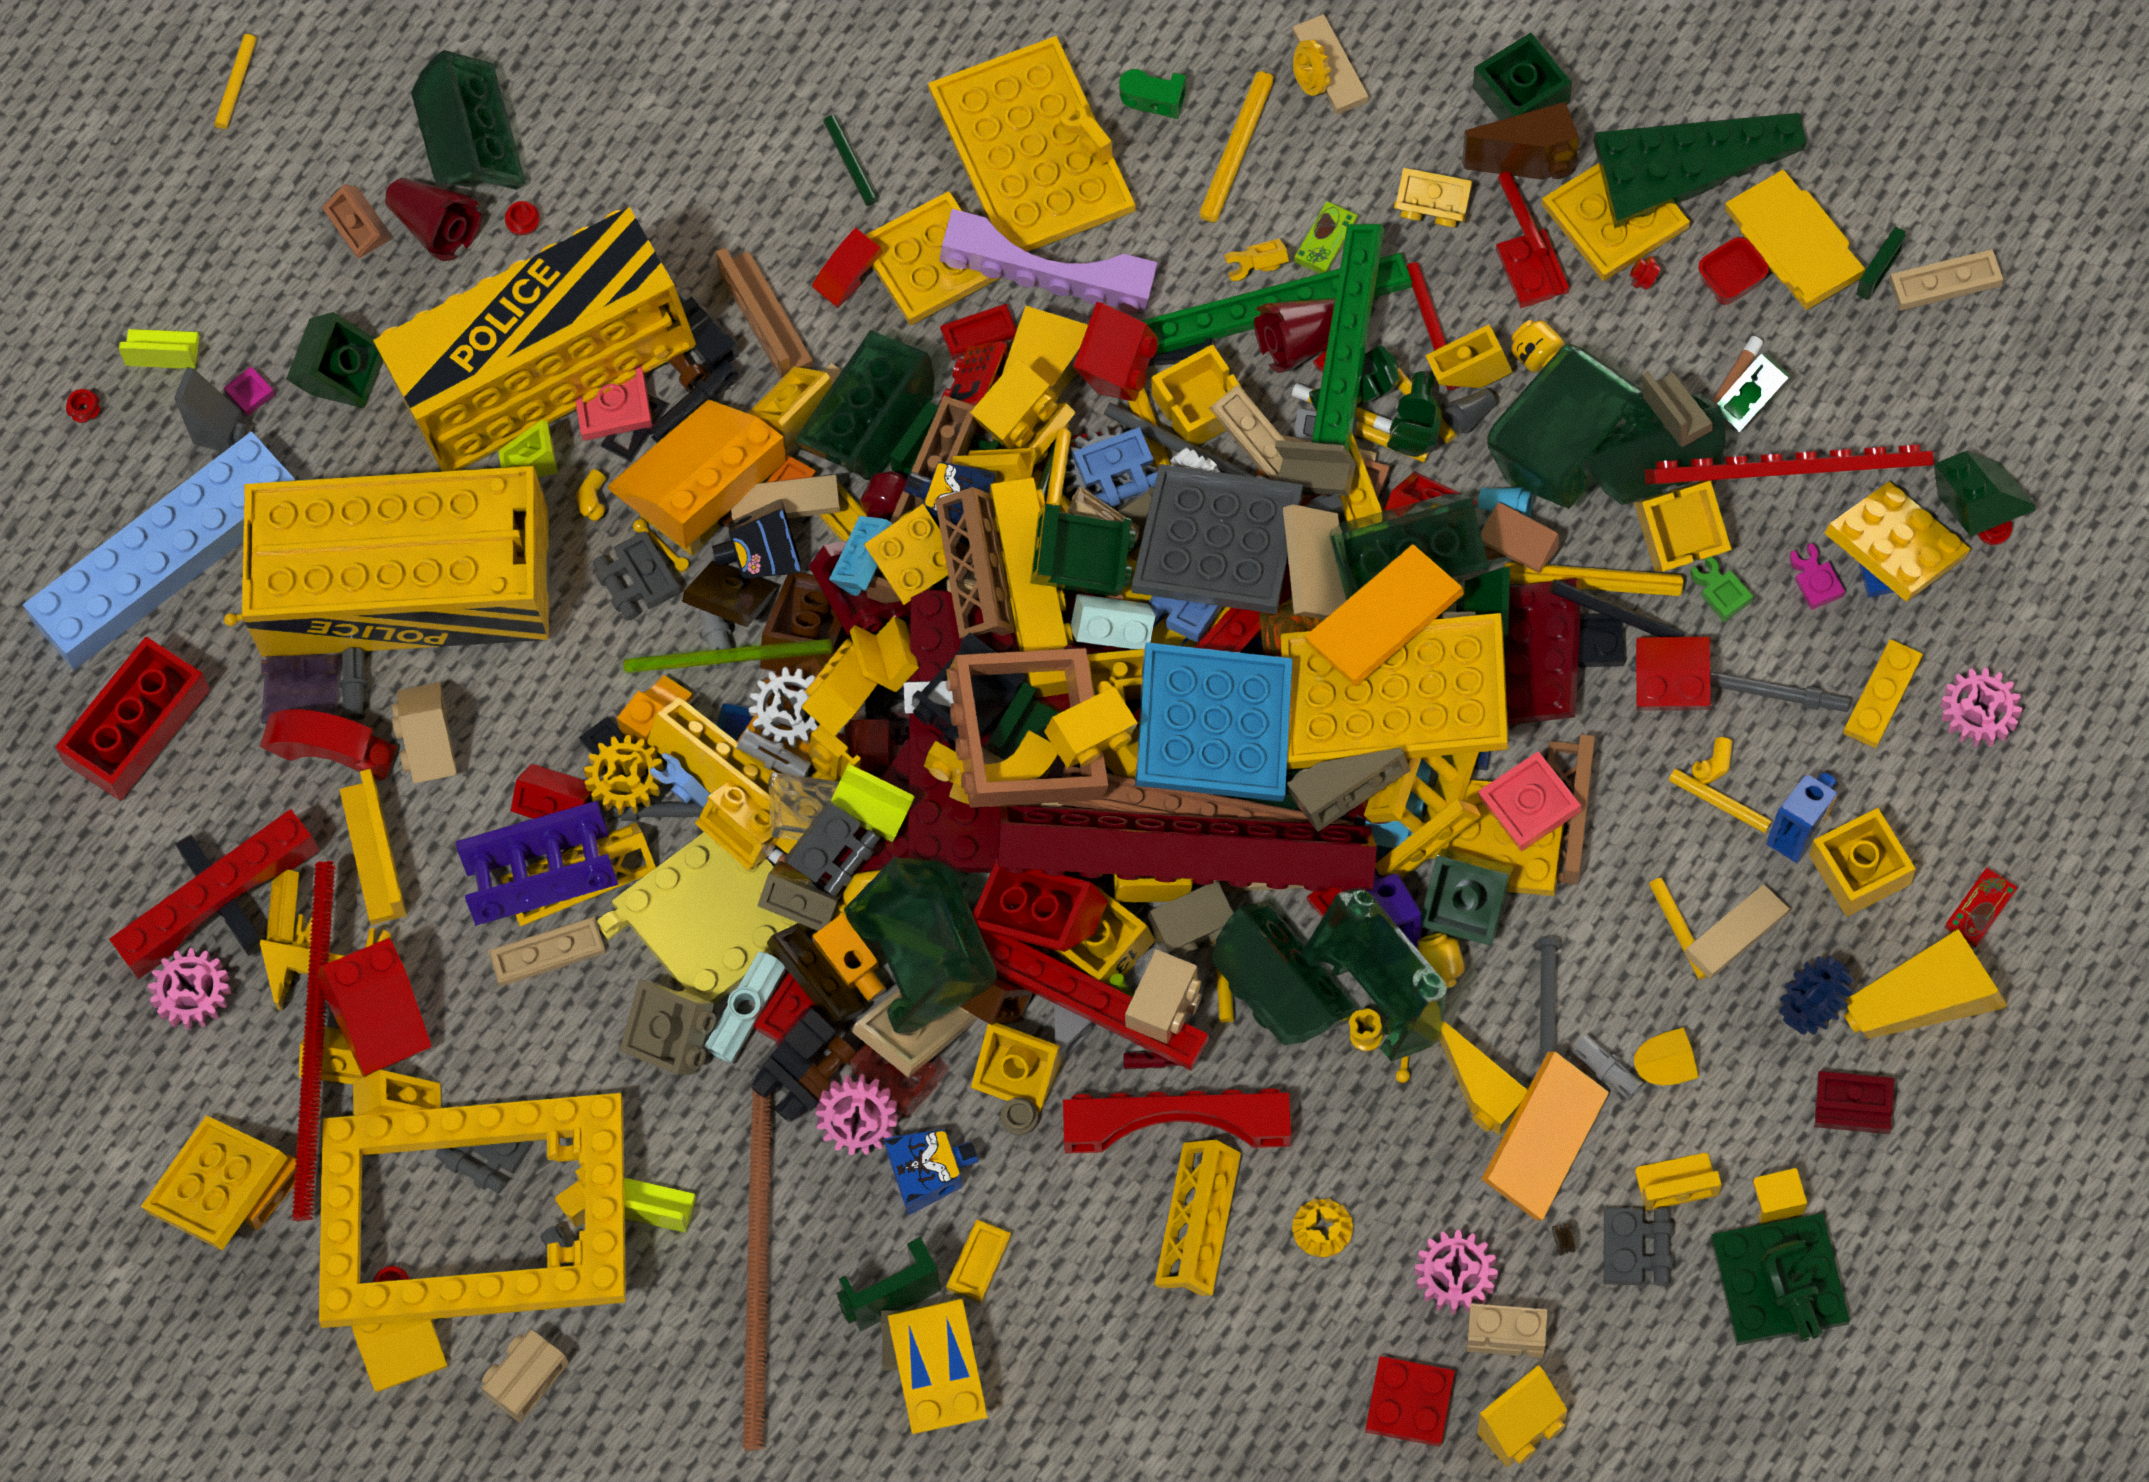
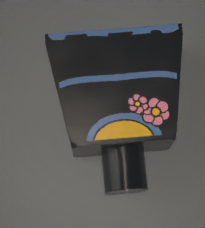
(761, 543)

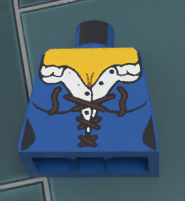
(1807, 807)
(927, 1166)

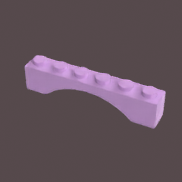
(978, 246)

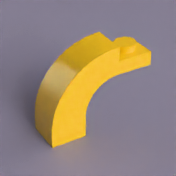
(1030, 762)

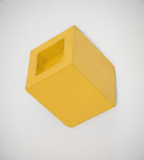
(1779, 1195)
(573, 1200)

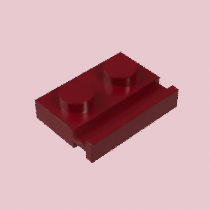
(1854, 1102)

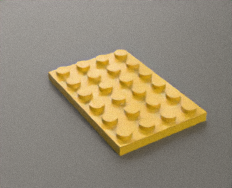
(1018, 156)
(1428, 698)

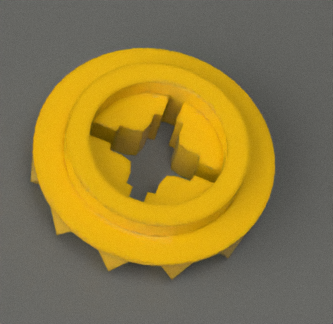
(1311, 78)
(1313, 1241)

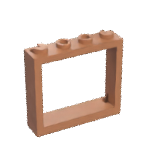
(968, 746)

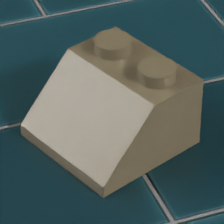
(1189, 920)

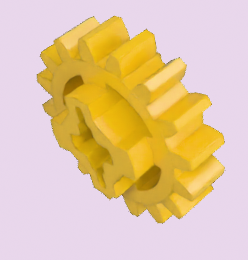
(622, 790)

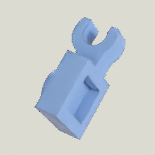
(685, 785)

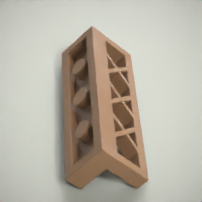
(763, 312)
(986, 560)
(1580, 791)

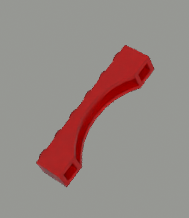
(166, 925)
(1098, 1123)

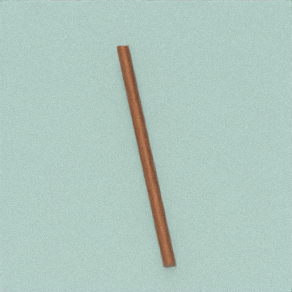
(756, 1272)

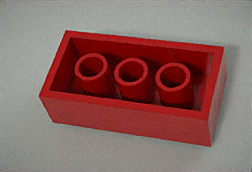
(133, 718)

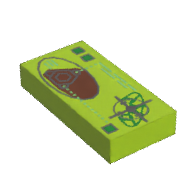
(1325, 238)

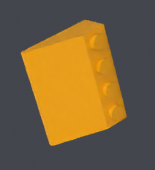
(700, 470)

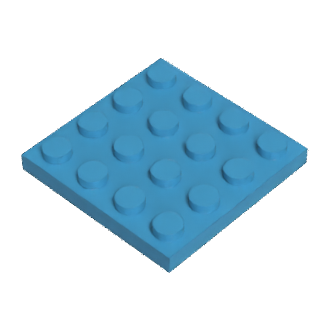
(1213, 722)

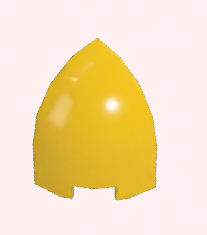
(1666, 1059)

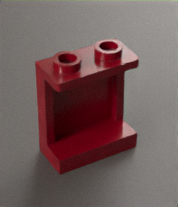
(852, 609)

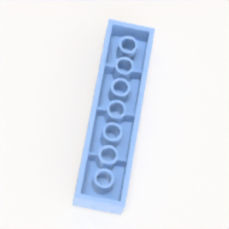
(152, 555)

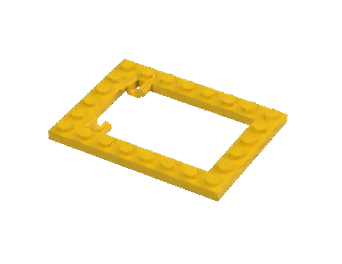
(598, 1255)

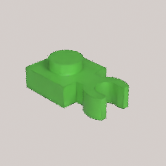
(1722, 593)

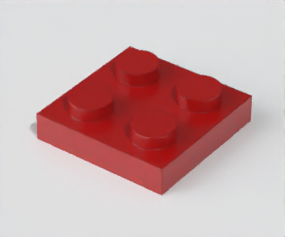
(1409, 1401)

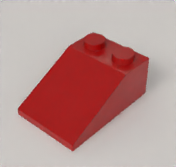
(374, 1006)

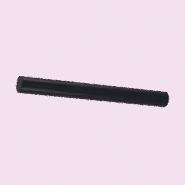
(1613, 610)

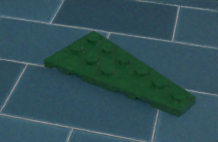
(1681, 160)

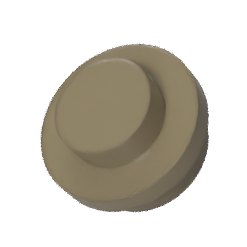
(1019, 1116)

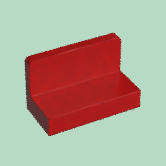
(546, 791)

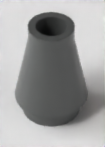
(1468, 411)

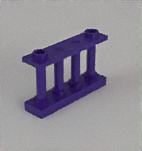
(529, 840)

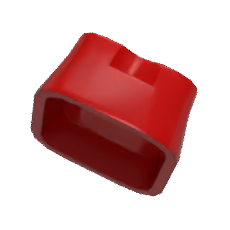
(1733, 270)

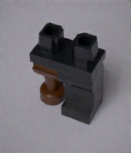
(709, 347)
(791, 1069)

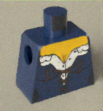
(946, 480)

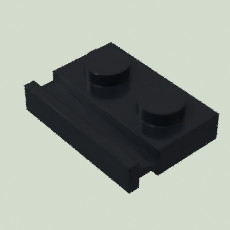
(1600, 641)

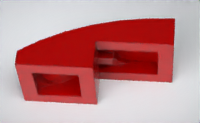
(845, 266)

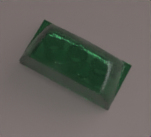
(466, 123)
(870, 406)
(1629, 450)
(1439, 527)
(1269, 973)

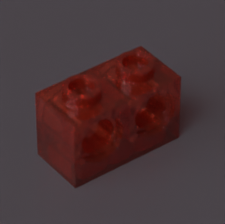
(871, 742)
(890, 1077)

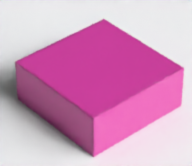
(249, 391)

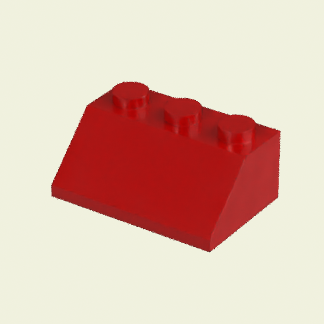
(1039, 908)

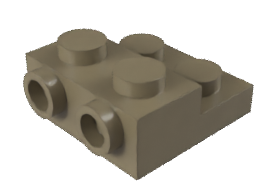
(668, 1028)

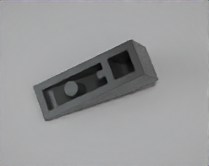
(208, 414)

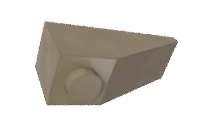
(1342, 784)

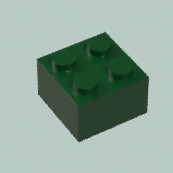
(1521, 79)
(1466, 896)

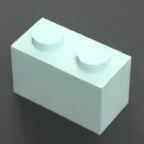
(1112, 622)

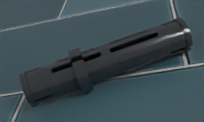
(703, 390)

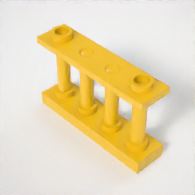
(1450, 785)

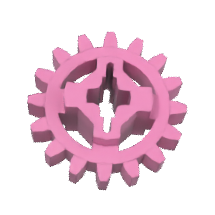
(1971, 719)
(198, 974)
(839, 1112)
(1470, 1271)

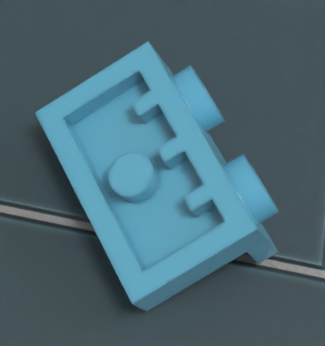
(855, 565)

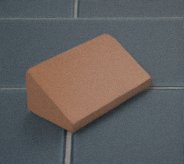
(356, 220)
(1520, 537)

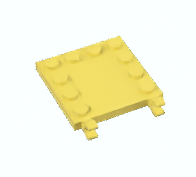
(700, 917)

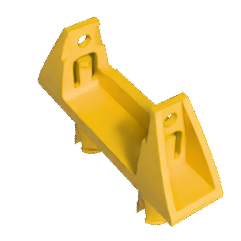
(284, 959)

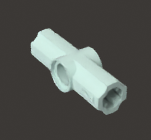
(735, 1028)

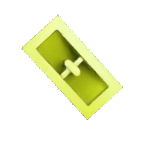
(531, 449)

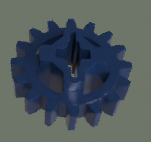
(1816, 995)

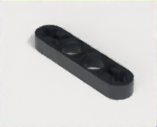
(231, 911)

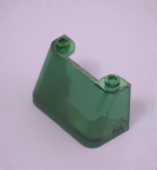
(1561, 422)
(926, 938)
(1368, 944)

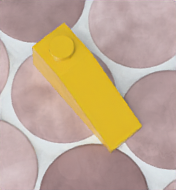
(1485, 1086)

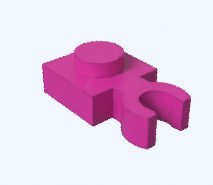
(1816, 581)

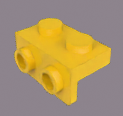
(1433, 196)

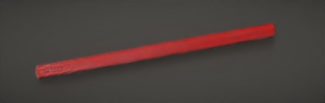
(312, 1052)

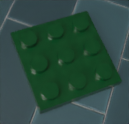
(1744, 1289)

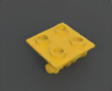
(910, 553)

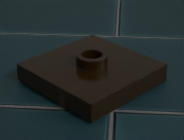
(728, 594)

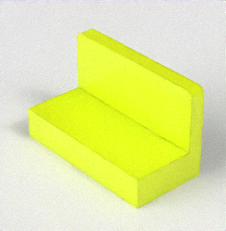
(160, 348)
(872, 801)
(658, 1205)

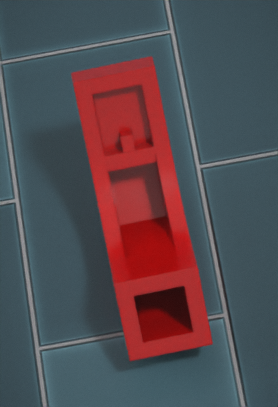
(327, 736)

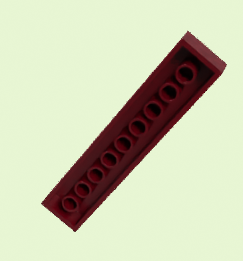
(1185, 848)

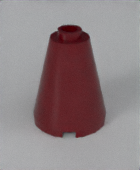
(434, 216)
(1293, 330)

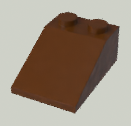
(1526, 145)
(799, 616)

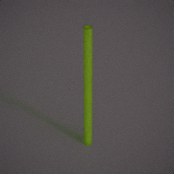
(725, 656)

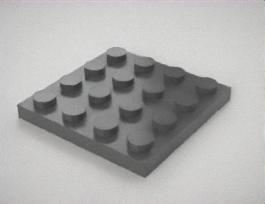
(1215, 539)

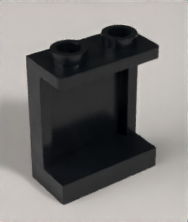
(990, 693)

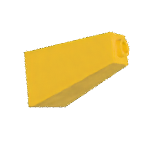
(1047, 346)
(1926, 990)

